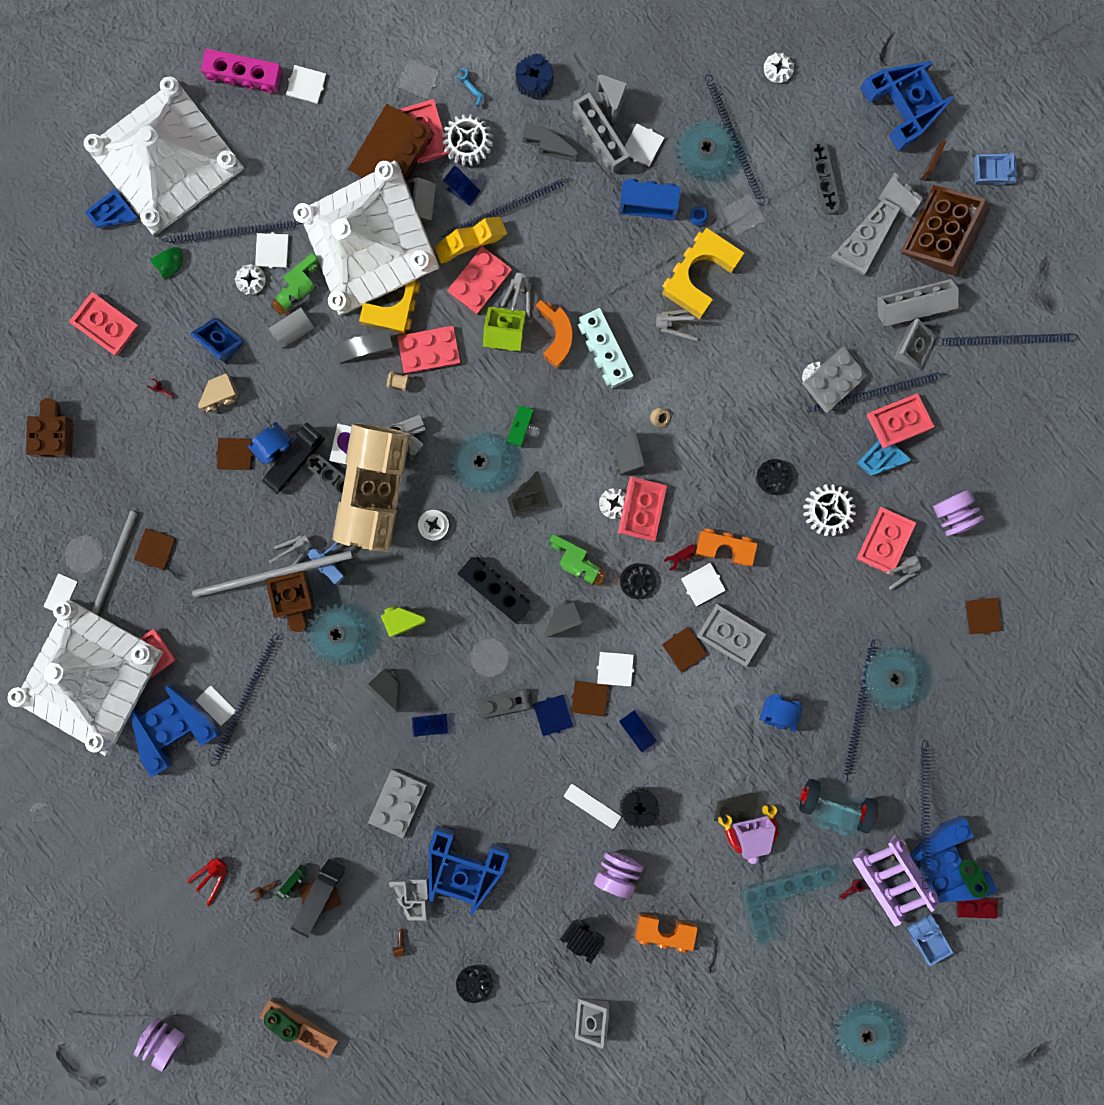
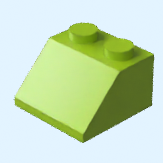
(504, 329)
(401, 620)

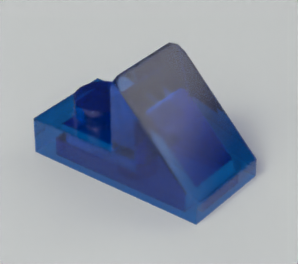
(461, 186)
(429, 724)
(637, 731)

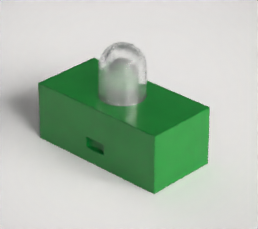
(522, 427)

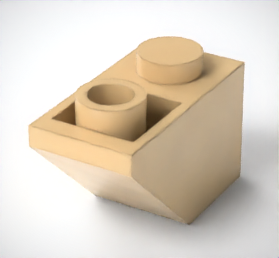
(218, 392)

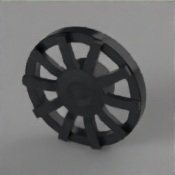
(774, 477)
(637, 581)
(474, 984)

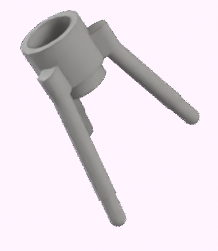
(519, 284)
(665, 320)
(300, 544)
(908, 566)

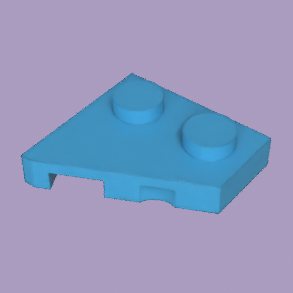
(880, 459)

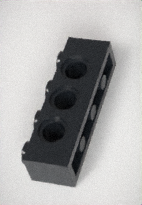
(469, 573)

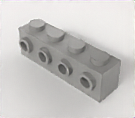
(600, 132)
(918, 302)

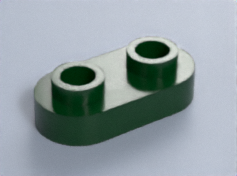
(298, 876)
(973, 878)
(282, 1022)

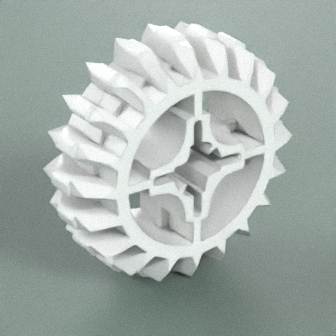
(457, 128)
(833, 502)

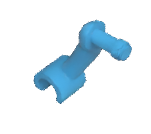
(471, 87)

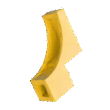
(464, 239)

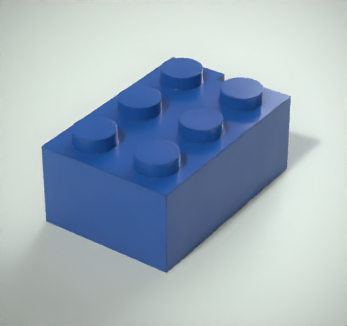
(649, 199)

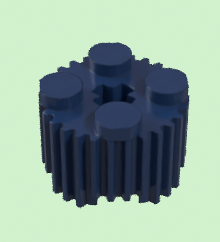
(525, 77)

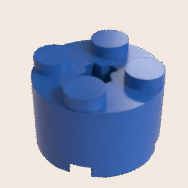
(270, 443)
(781, 713)

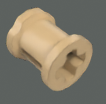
(397, 381)

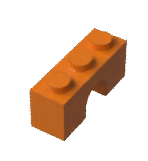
(742, 550)
(681, 937)

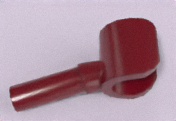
(158, 387)
(853, 888)

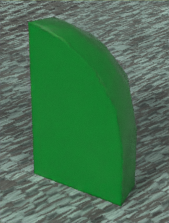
(168, 262)

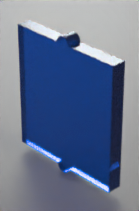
(553, 715)

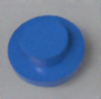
(698, 216)

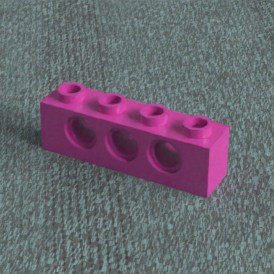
(214, 60)

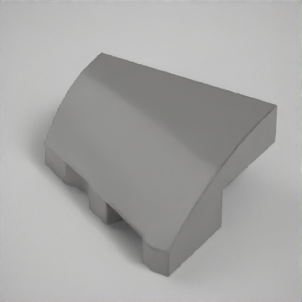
(901, 195)
(413, 897)

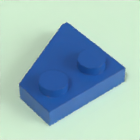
(111, 211)

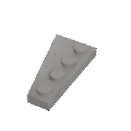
(865, 241)

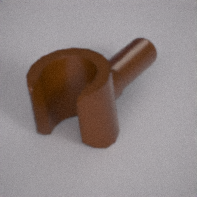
(261, 891)
(399, 951)

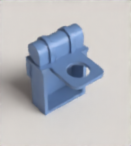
(995, 169)
(330, 570)
(929, 940)

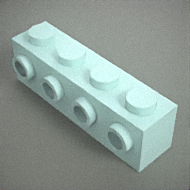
(605, 348)

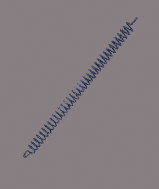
(734, 139)
(509, 206)
(234, 232)
(1007, 339)
(883, 389)
(243, 703)
(858, 717)
(925, 816)

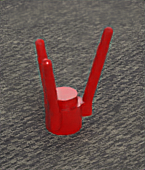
(216, 868)

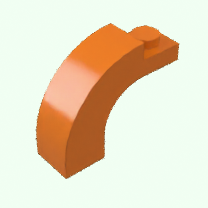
(561, 346)

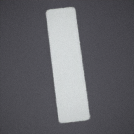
(592, 806)

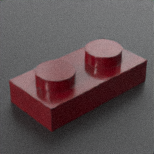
(977, 908)

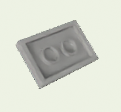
(834, 379)
(731, 635)
(397, 803)

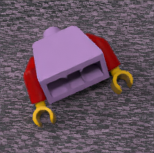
(753, 836)

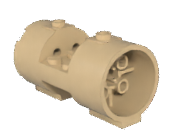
(371, 487)

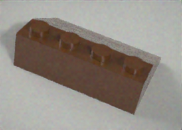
(392, 139)
(946, 229)

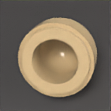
(655, 416)

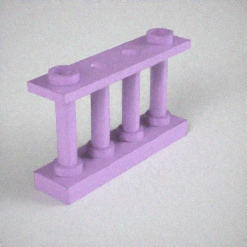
(886, 895)

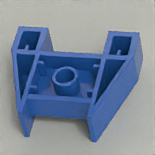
(913, 96)
(166, 725)
(945, 862)
(460, 875)

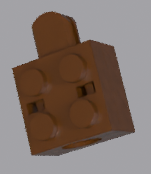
(49, 432)
(293, 598)

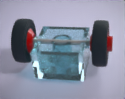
(840, 817)

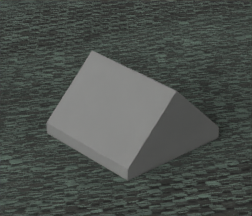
(611, 94)
(915, 345)
(592, 1022)

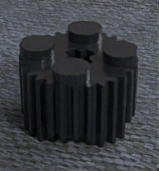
(647, 815)
(582, 940)

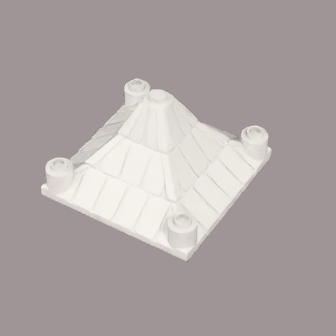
(164, 157)
(368, 238)
(87, 677)

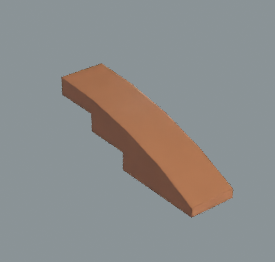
(310, 1034)

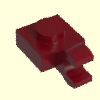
(684, 554)

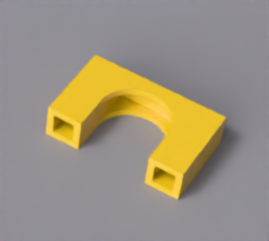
(707, 247)
(395, 317)

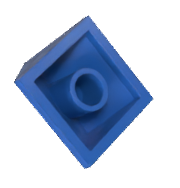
(218, 339)

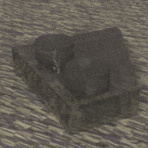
(528, 497)
(739, 807)

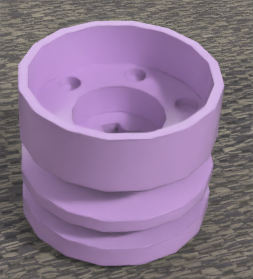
(958, 513)
(618, 875)
(159, 1044)

